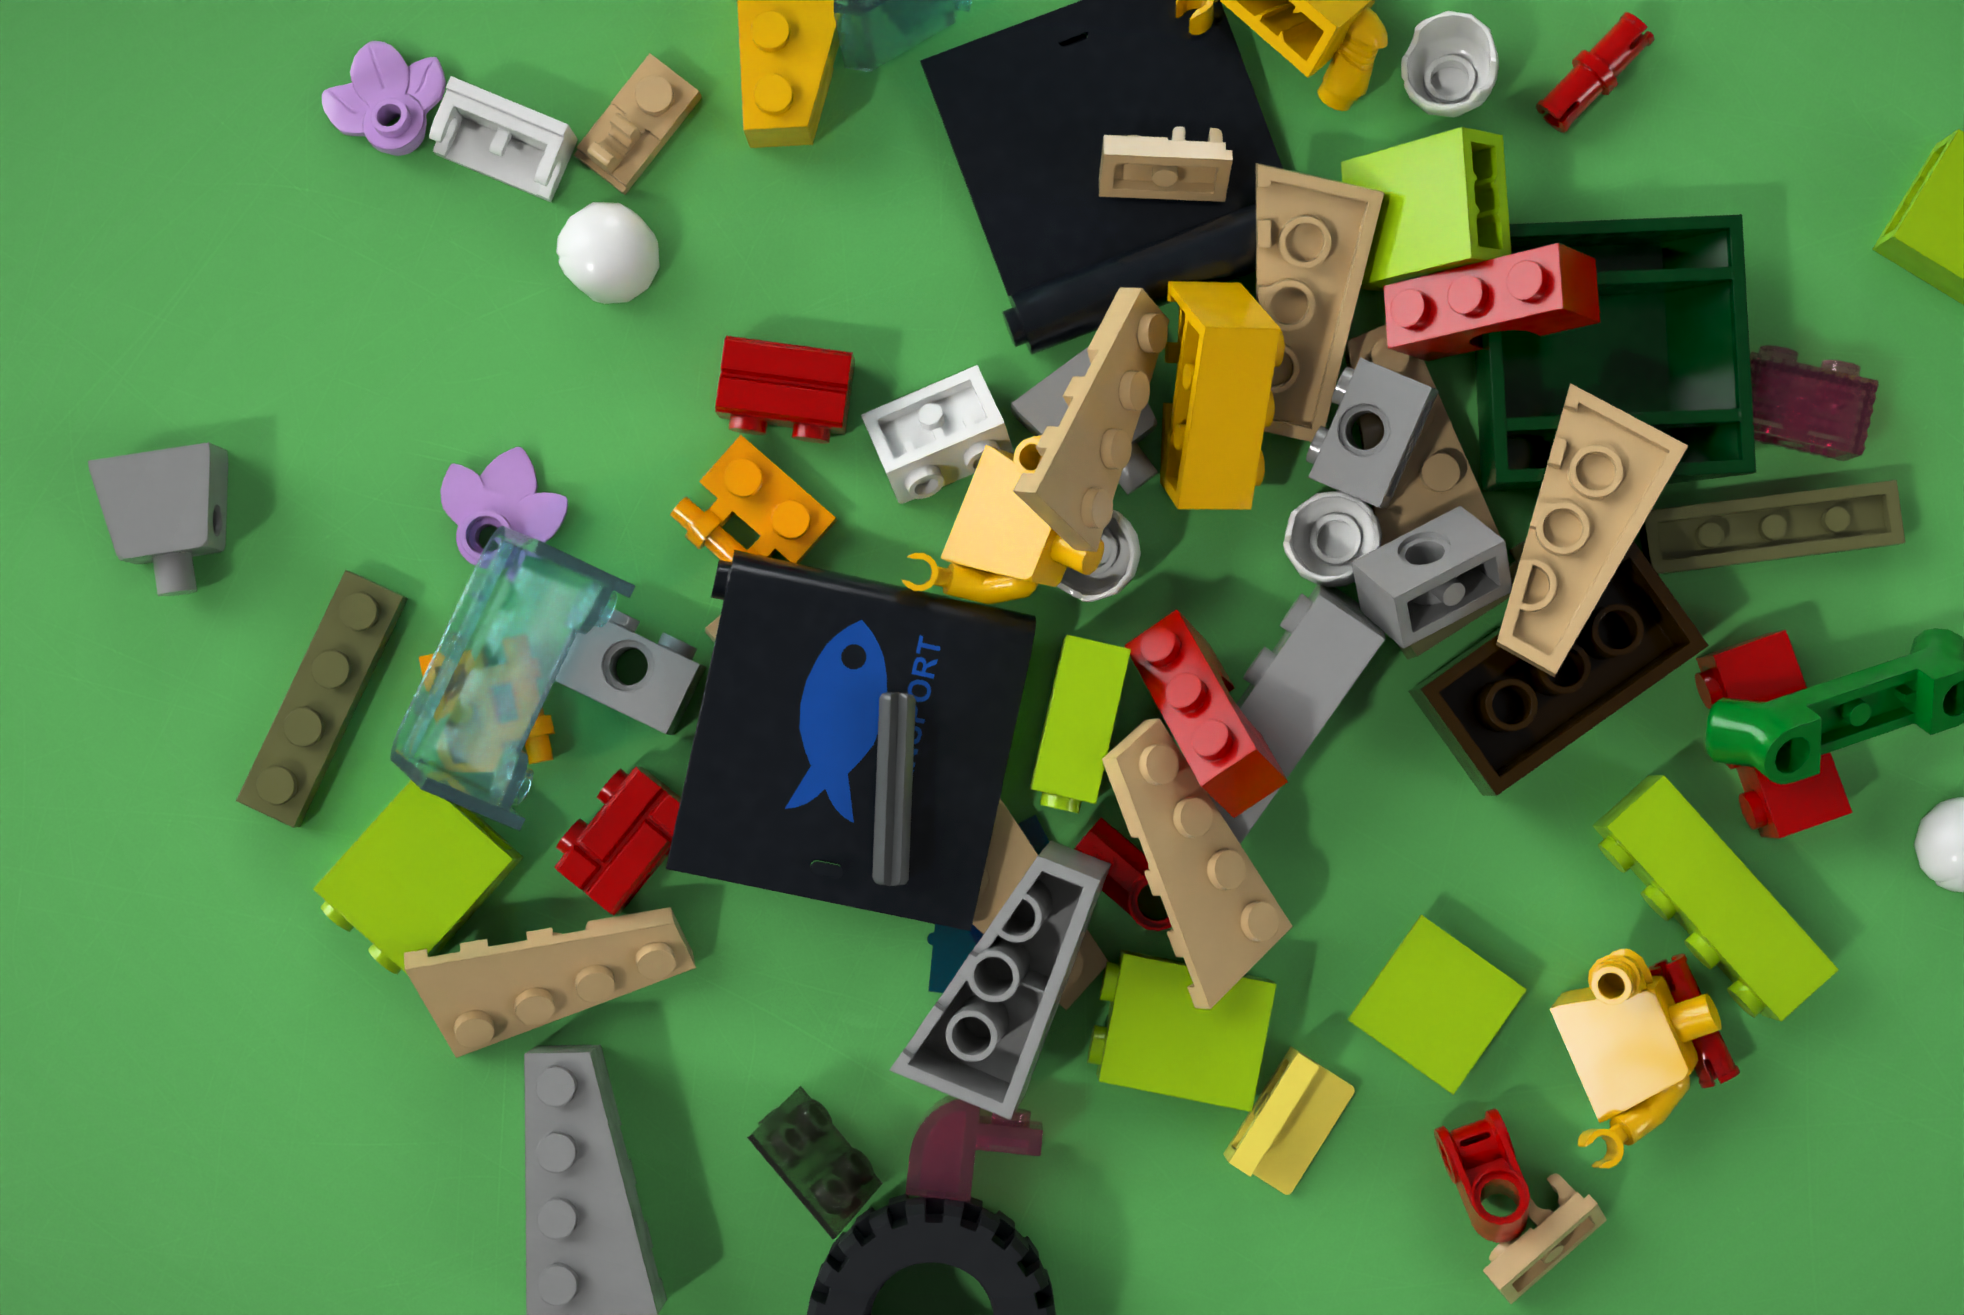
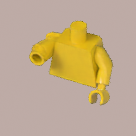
(1309, 37)
(998, 542)
(1631, 1047)

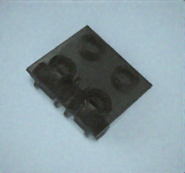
(816, 1161)

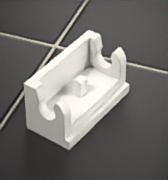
(502, 139)

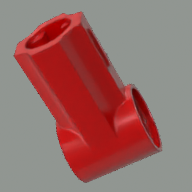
(1126, 870)

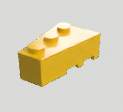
(785, 68)
(1219, 396)

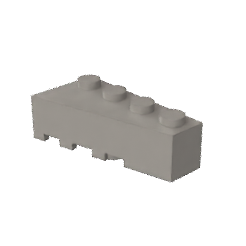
(1304, 680)
(1003, 999)
(582, 1205)

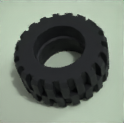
(932, 1232)

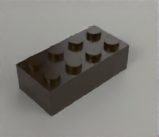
(1513, 717)

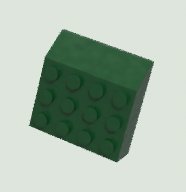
(1664, 350)

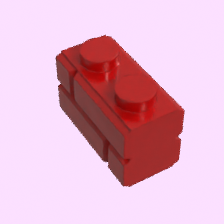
(785, 388)
(623, 841)

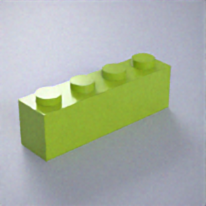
(1713, 898)

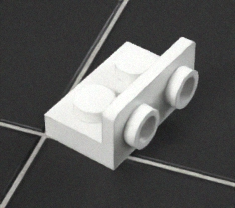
(936, 434)

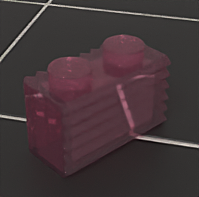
(1810, 406)

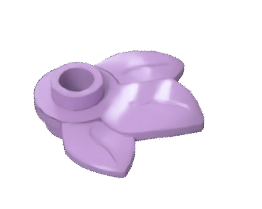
(383, 91)
(500, 497)

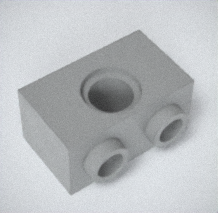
(1374, 472)
(1432, 576)
(655, 700)

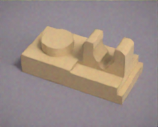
(637, 124)
(1165, 168)
(1527, 1258)

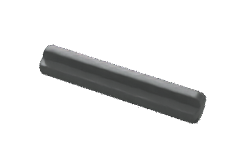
(894, 788)

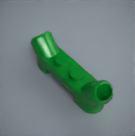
(1793, 731)

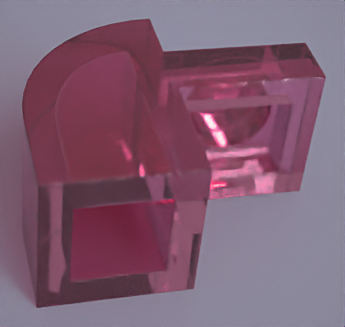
(947, 1142)

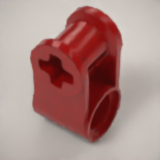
(1482, 1165)

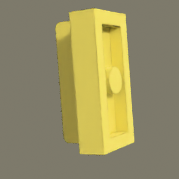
(1289, 1122)

